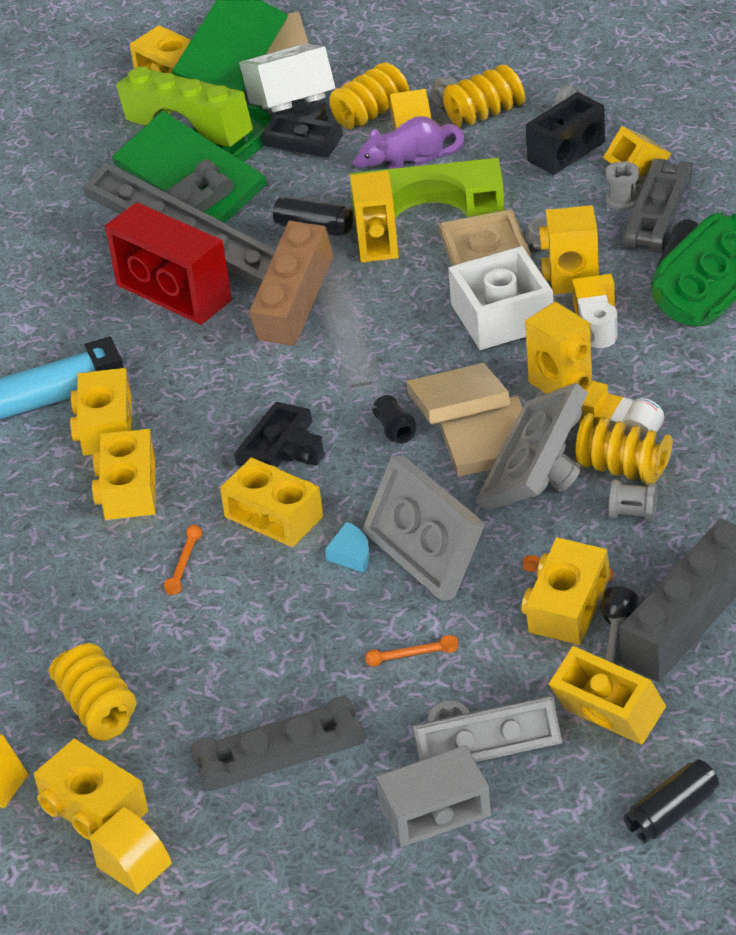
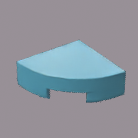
(349, 548)

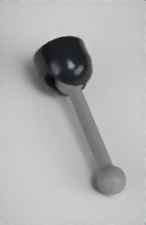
(616, 607)

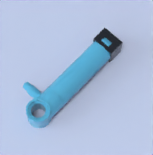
(54, 380)

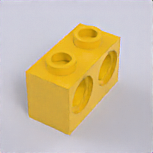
(125, 474)
(272, 502)

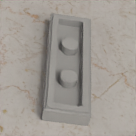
(492, 730)

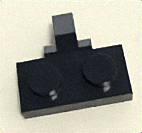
(303, 134)
(282, 436)

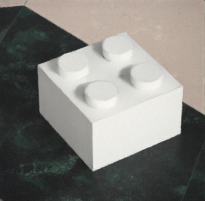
(287, 76)
(498, 295)

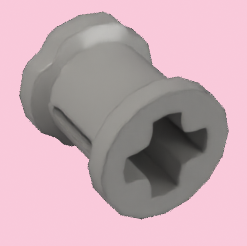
(622, 185)
(633, 500)

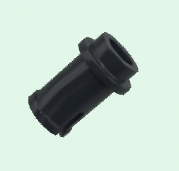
(397, 424)

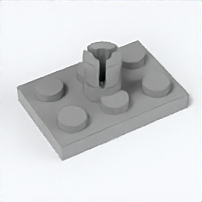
(535, 450)
(423, 527)

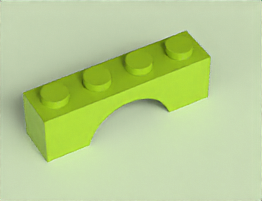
(213, 110)
(467, 185)

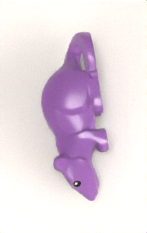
(414, 141)

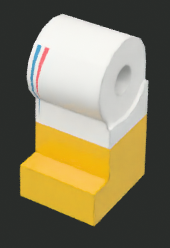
(596, 304)
(632, 412)

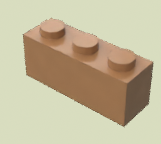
(291, 283)

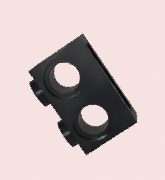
(565, 133)

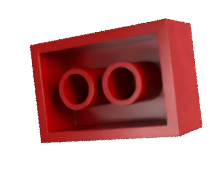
(169, 262)

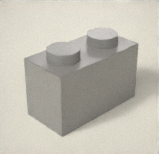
(433, 796)

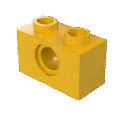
(158, 49)
(374, 216)
(570, 246)
(558, 349)
(101, 407)
(566, 590)
(607, 695)
(87, 788)

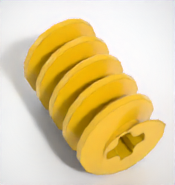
(483, 94)
(366, 95)
(620, 452)
(94, 690)

